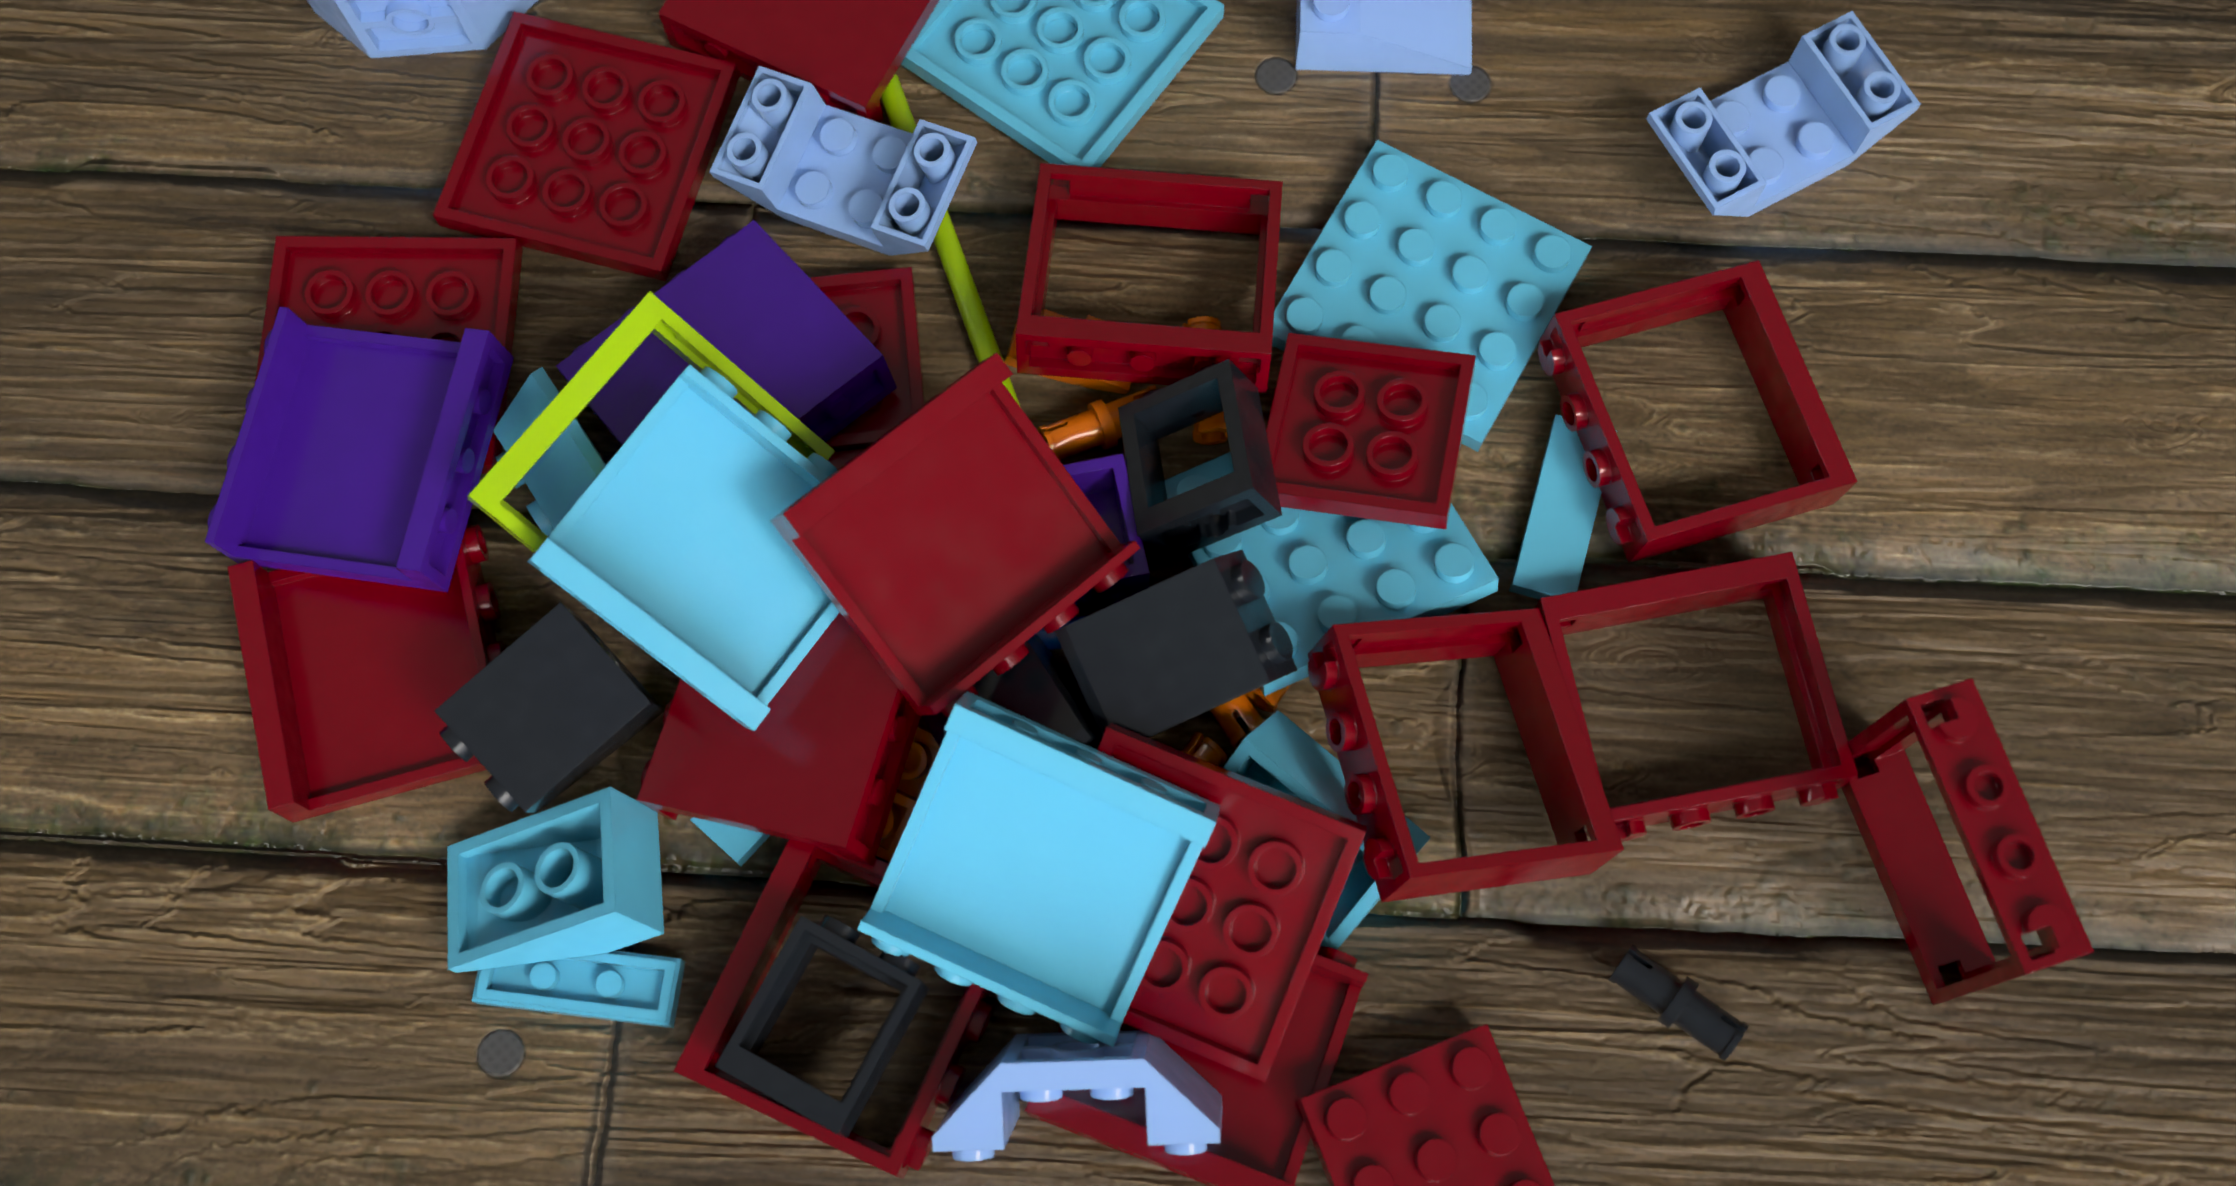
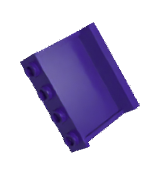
(766, 322)
(360, 453)

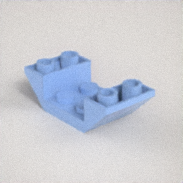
(419, 26)
(1787, 123)
(841, 168)
(1180, 1103)

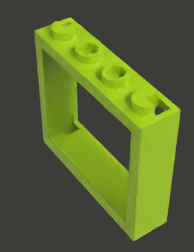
(646, 318)

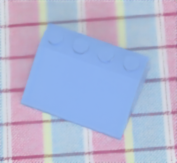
(1384, 36)

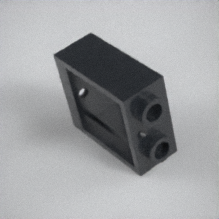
(1237, 499)
(838, 940)

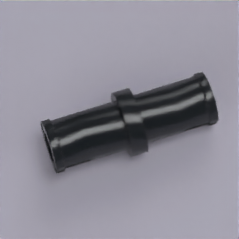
(1679, 1003)

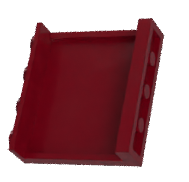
(835, 44)
(954, 540)
(352, 678)
(810, 771)
(1261, 1120)

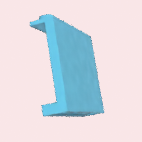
(684, 549)
(1038, 869)

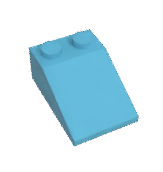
(556, 885)

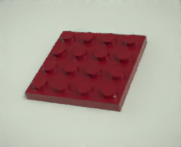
(588, 145)
(400, 289)
(1246, 914)

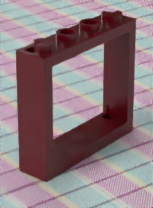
(1135, 349)
(1775, 368)
(1779, 584)
(1545, 723)
(1994, 829)
(745, 975)

